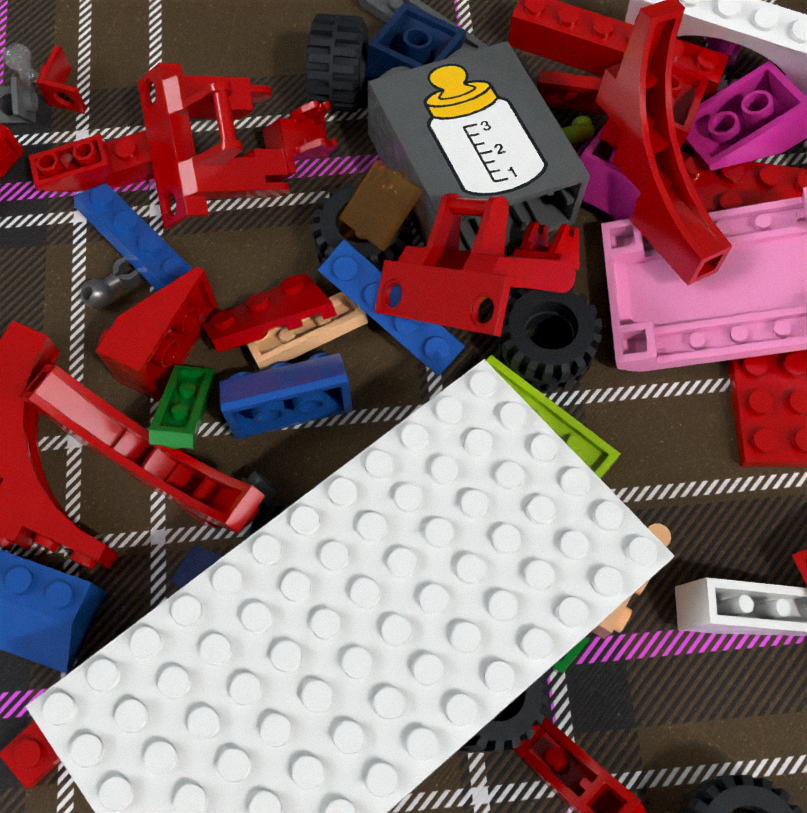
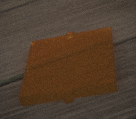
(380, 205)

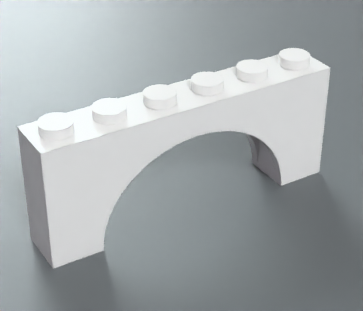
(756, 24)

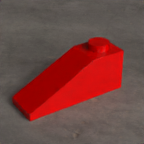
(574, 774)

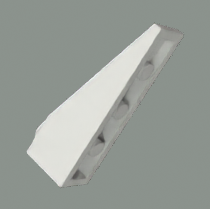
(741, 608)

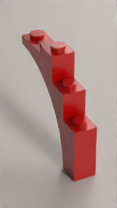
(648, 153)
(111, 435)
(26, 501)

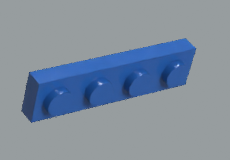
(131, 235)
(361, 283)

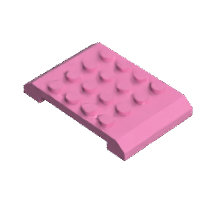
(739, 312)

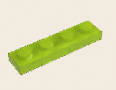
(588, 446)

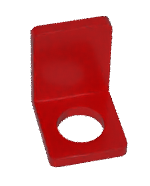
(52, 82)

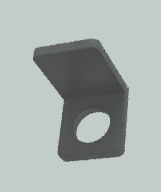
(23, 102)

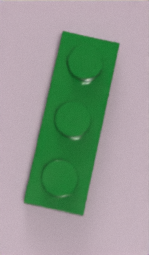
(182, 407)

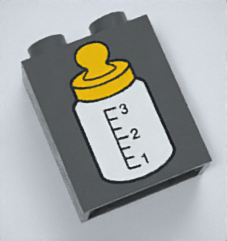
(479, 133)

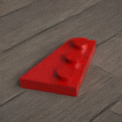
(279, 307)

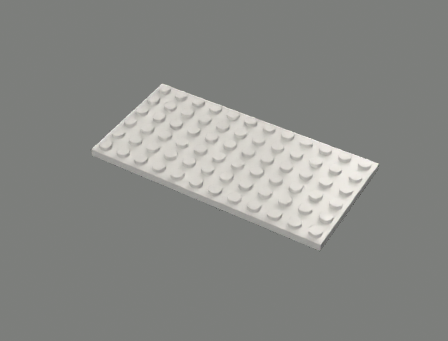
(359, 624)

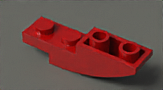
(93, 163)

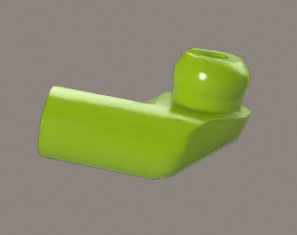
(580, 131)

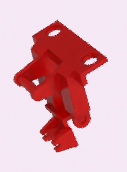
(217, 170)
(450, 283)

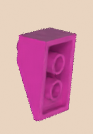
(749, 119)
(607, 184)

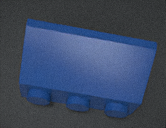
(285, 395)
(44, 612)

